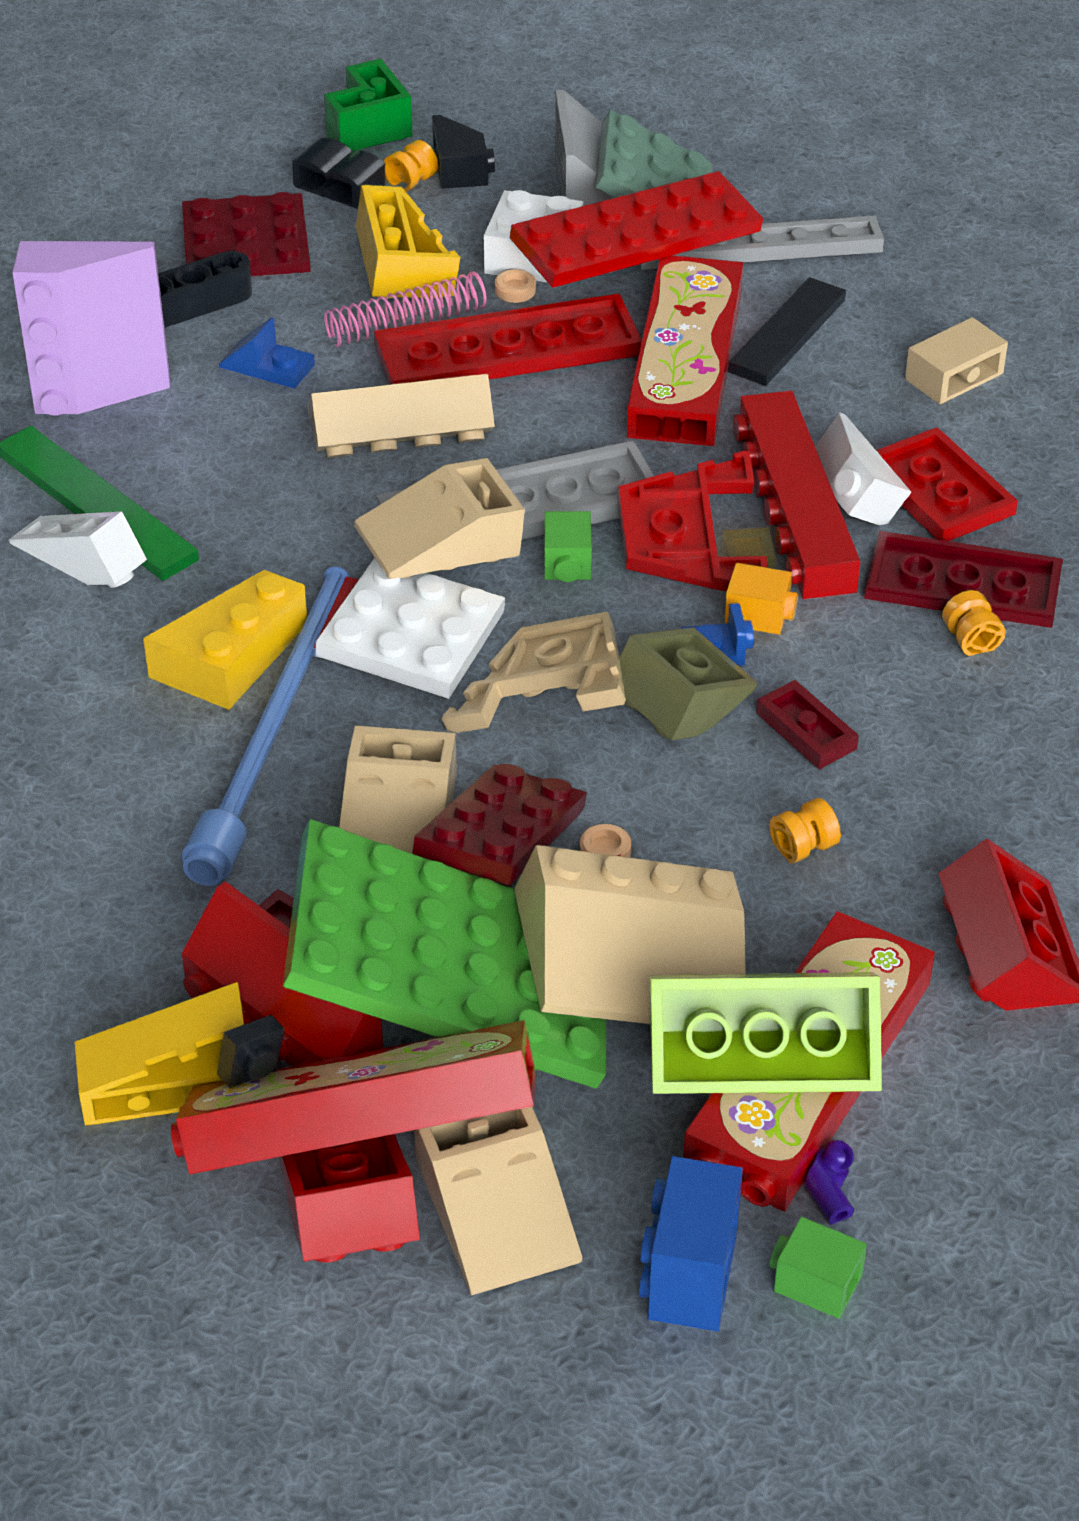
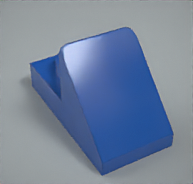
(264, 359)

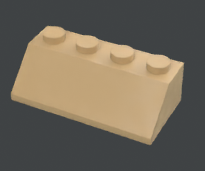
(400, 414)

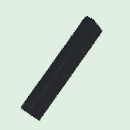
(787, 331)

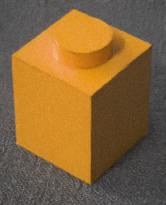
(762, 596)

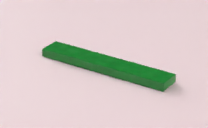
(87, 492)

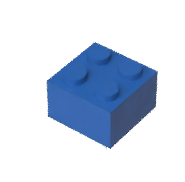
(691, 1243)

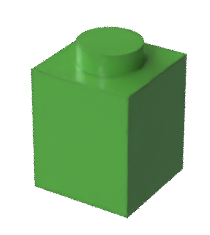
(567, 545)
(818, 1266)

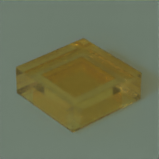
(749, 543)

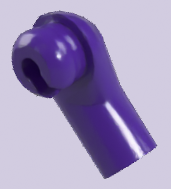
(826, 1179)

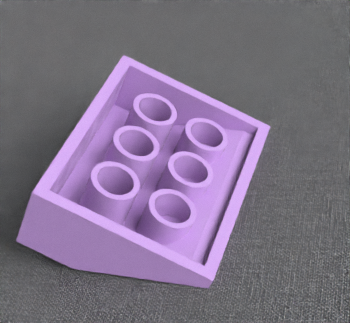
(90, 323)

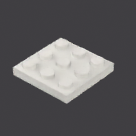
(411, 629)

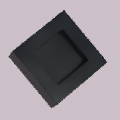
(250, 1051)

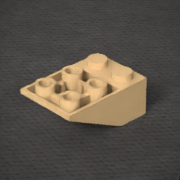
(445, 522)
(397, 783)
(497, 1198)

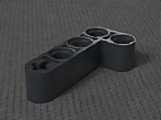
(204, 286)

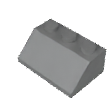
(577, 150)

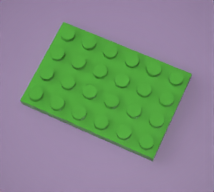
(423, 949)

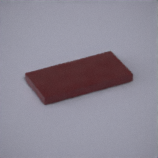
(933, 571)

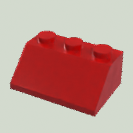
(1010, 930)

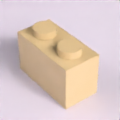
(956, 360)

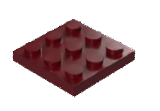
(262, 227)

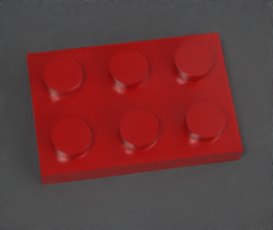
(947, 486)

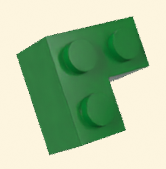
(371, 109)

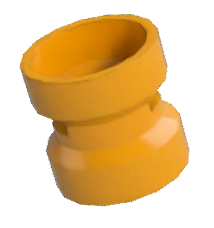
(413, 164)
(973, 623)
(807, 829)

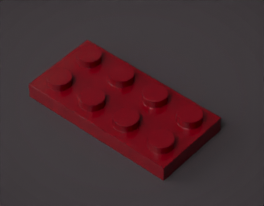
(499, 823)

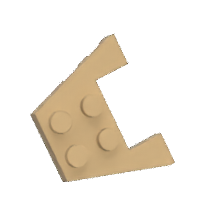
(544, 657)

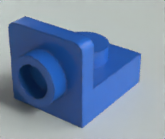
(731, 637)

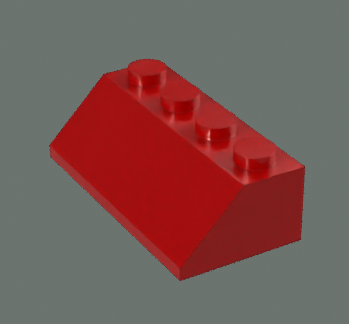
(249, 947)

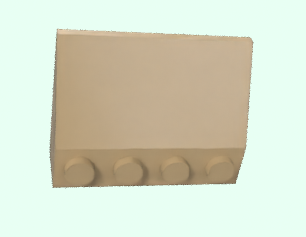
(613, 920)

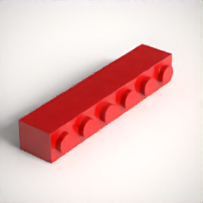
(797, 495)

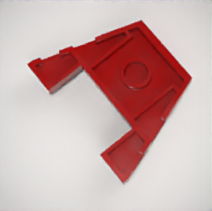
(671, 527)

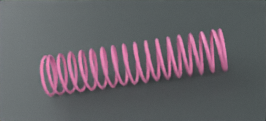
(413, 311)

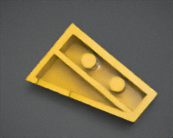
(399, 246)
(228, 640)
(155, 1059)

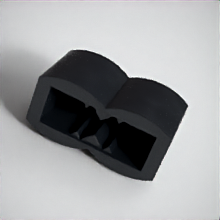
(337, 171)

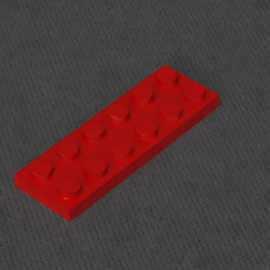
(635, 228)
(510, 341)

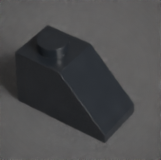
(461, 154)

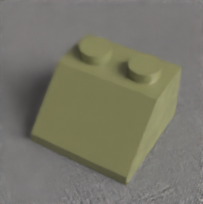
(681, 681)

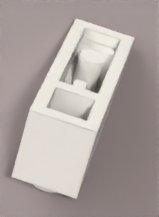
(858, 474)
(85, 546)

